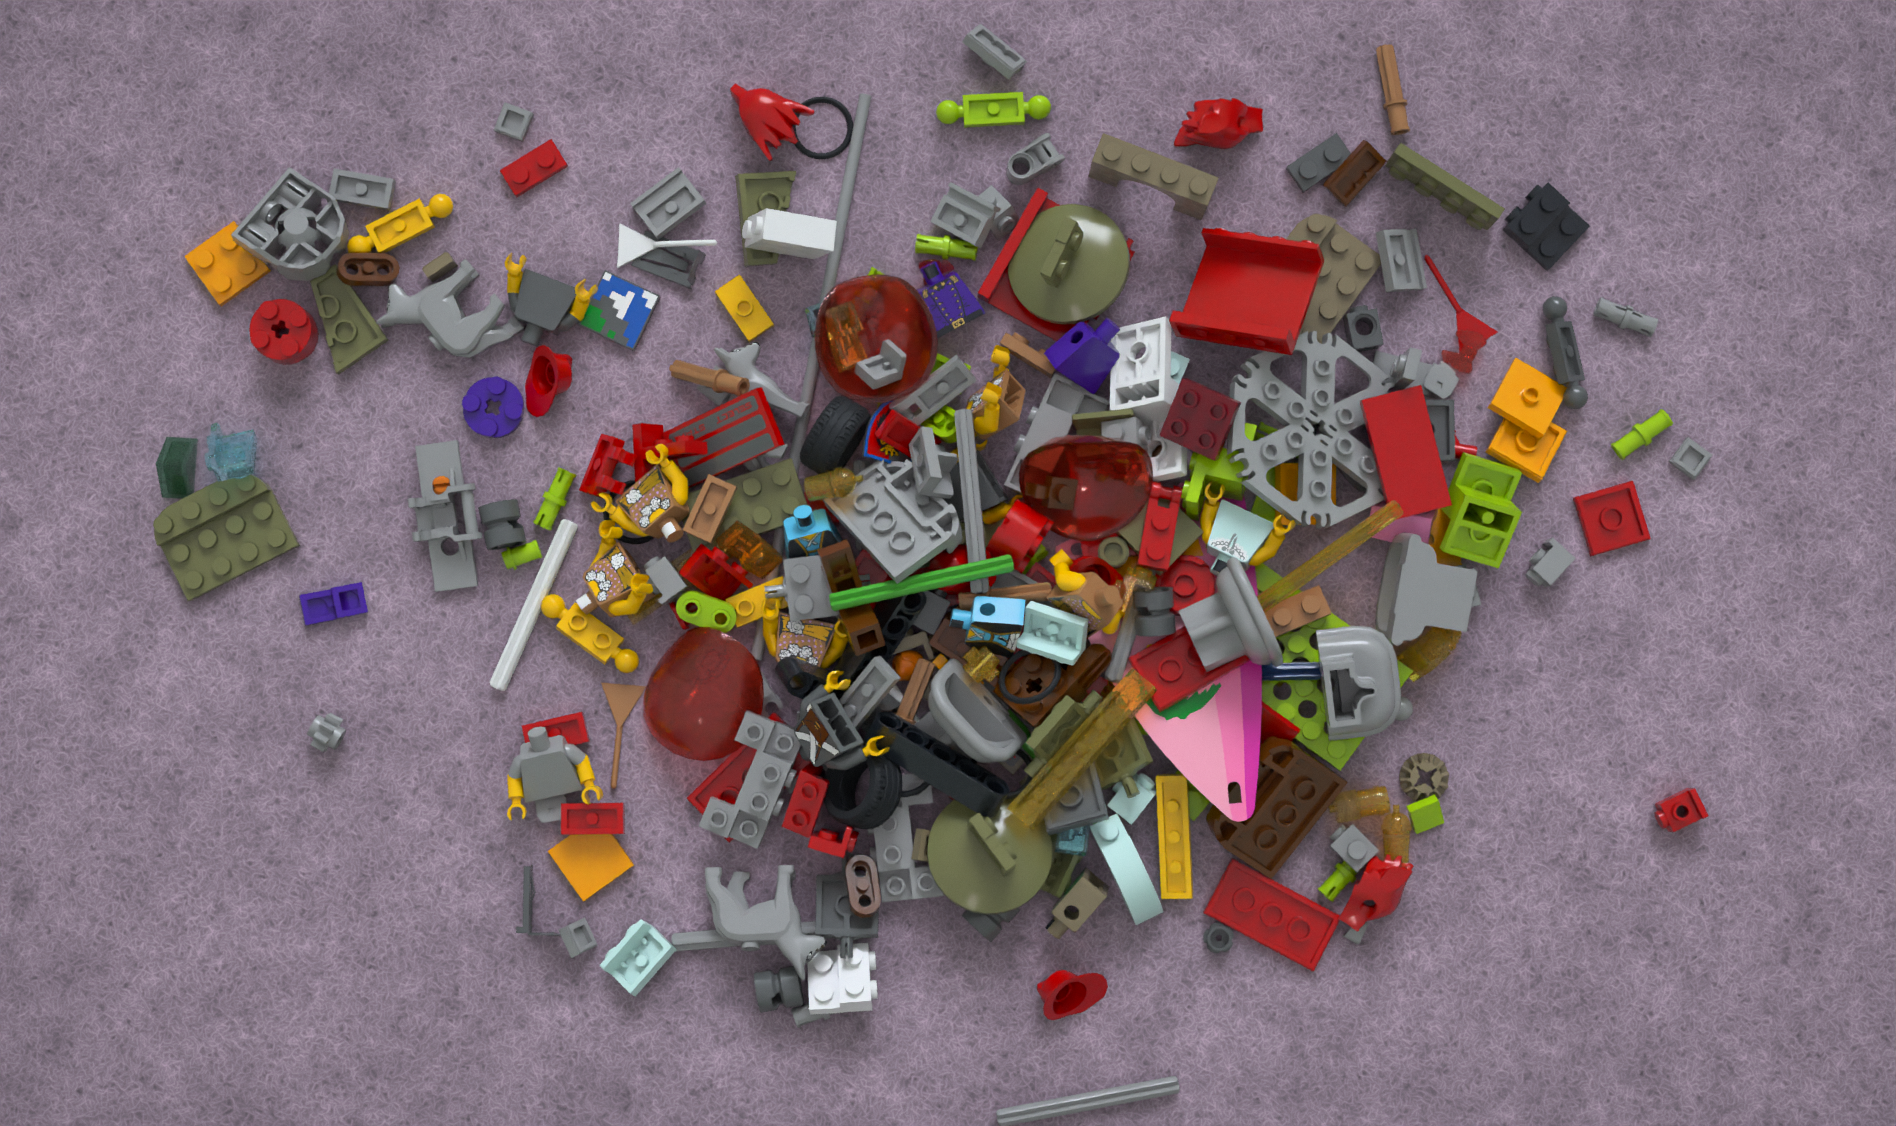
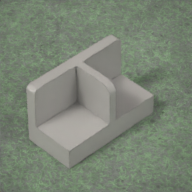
(931, 465)

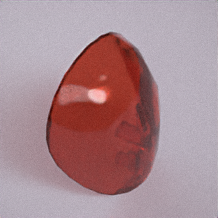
(887, 310)
(1111, 484)
(702, 694)

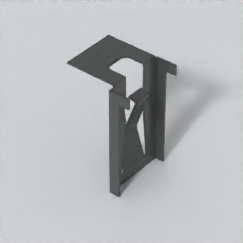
(666, 258)
(527, 904)

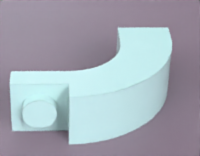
(1127, 869)

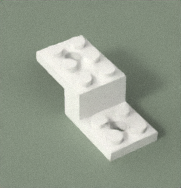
(1148, 389)

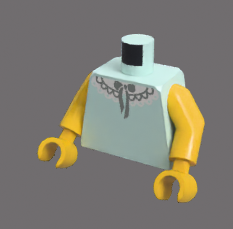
(1238, 533)

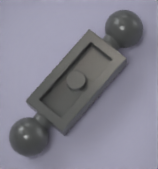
(1564, 352)

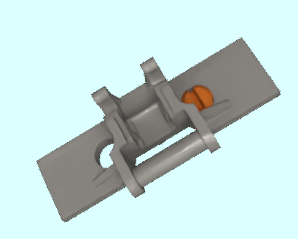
(436, 515)

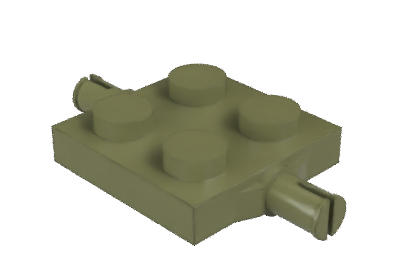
(1057, 729)
(1123, 759)

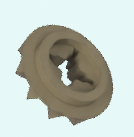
(1409, 776)

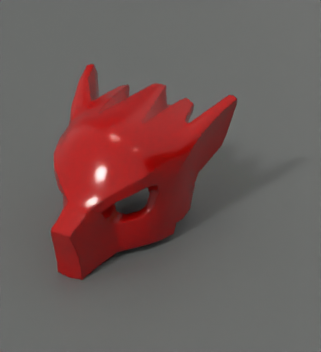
(768, 116)
(1219, 124)
(1381, 883)

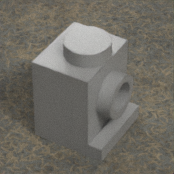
(1548, 563)
(665, 579)

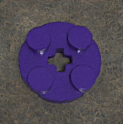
(493, 425)

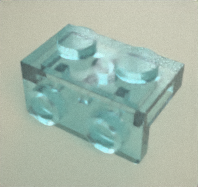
(231, 454)

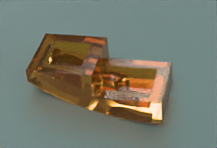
(842, 331)
(751, 549)

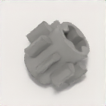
(326, 732)

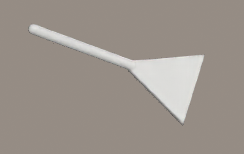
(634, 245)

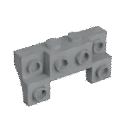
(1052, 419)
(763, 785)
(894, 848)

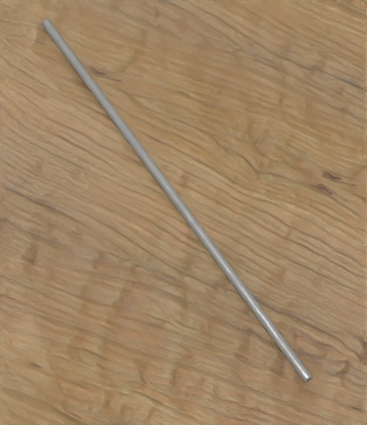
(828, 283)

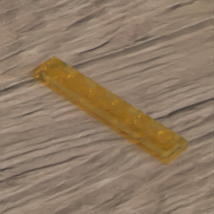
(1082, 749)

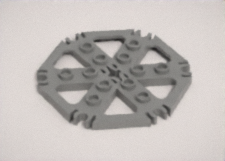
(1297, 436)

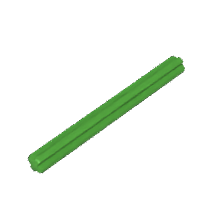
(921, 582)

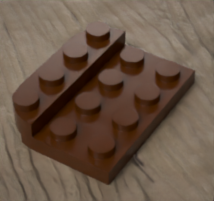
(1288, 803)

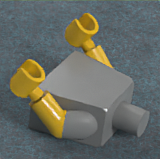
(547, 770)

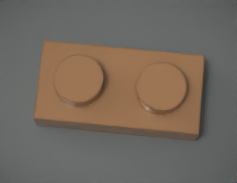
(1019, 348)
(710, 509)
(1298, 611)

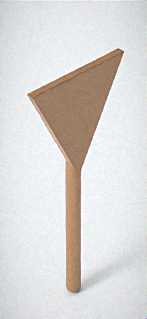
(621, 701)

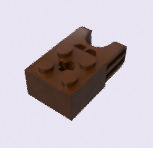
(1036, 673)

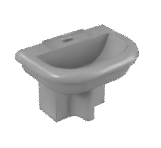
(1421, 591)
(1231, 623)
(1364, 680)
(969, 717)

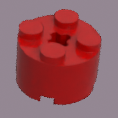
(279, 315)
(1020, 535)

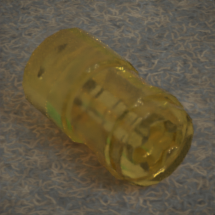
(1354, 804)

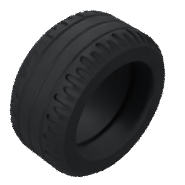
(835, 435)
(881, 797)

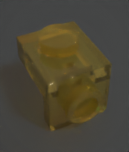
(1136, 575)

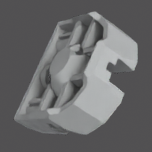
(292, 228)

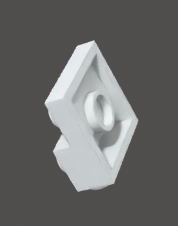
(841, 983)

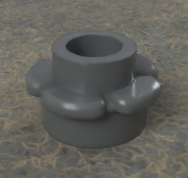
(1210, 938)

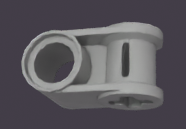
(1039, 158)

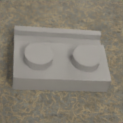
(668, 203)
(965, 215)
(1401, 260)

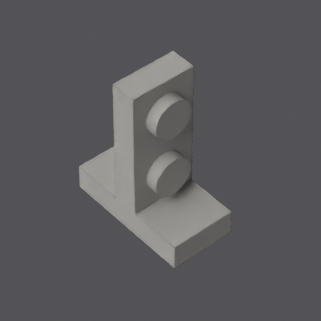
(1404, 369)

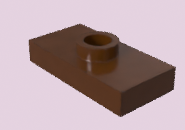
(1354, 173)

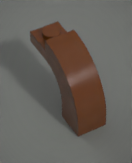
(841, 575)

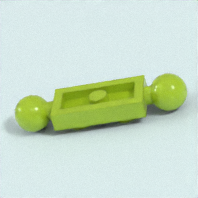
(993, 109)

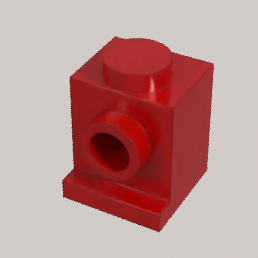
(1692, 804)

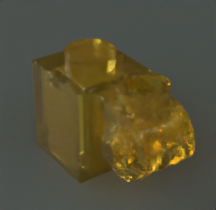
(1429, 651)

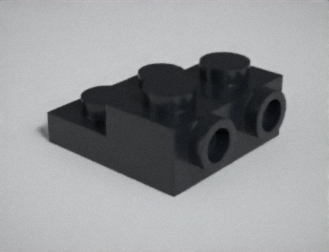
(1545, 225)

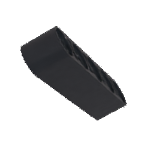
(938, 764)

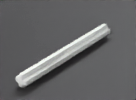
(532, 605)

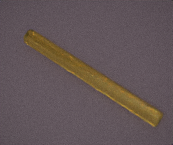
(1330, 555)

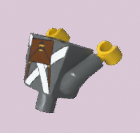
(827, 731)

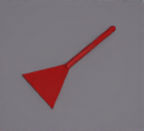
(1464, 319)

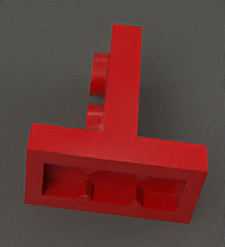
(649, 435)

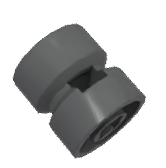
(502, 524)
(1154, 611)
(989, 925)
(778, 989)

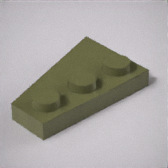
(757, 193)
(346, 320)

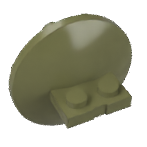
(1070, 264)
(986, 860)

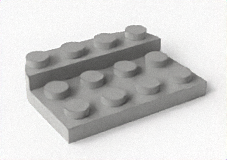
(896, 522)

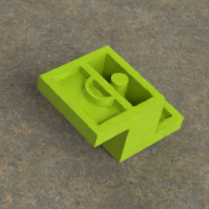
(1219, 472)
(1481, 510)

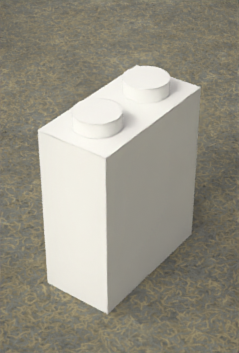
(789, 233)

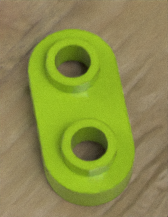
(942, 424)
(707, 610)

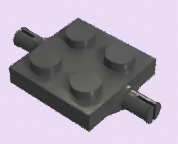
(834, 915)

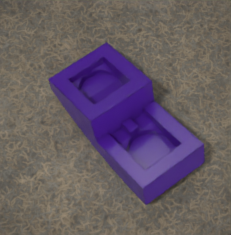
(333, 604)

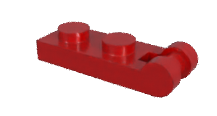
(1159, 528)

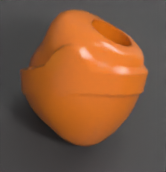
(904, 663)

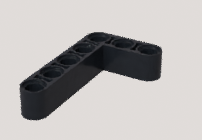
(895, 620)

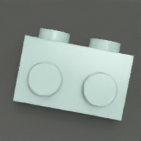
(1053, 633)
(638, 956)

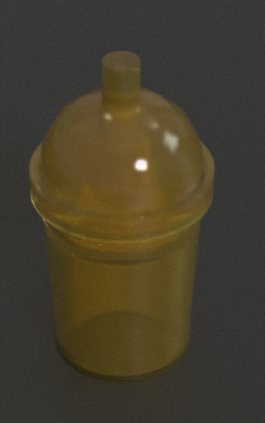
(831, 484)
(1396, 834)

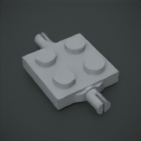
(805, 588)

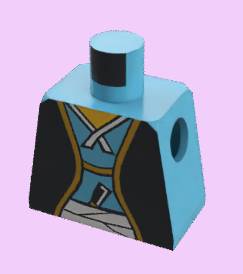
(808, 532)
(991, 623)

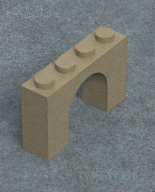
(1124, 161)

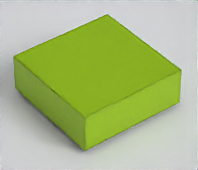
(1425, 814)

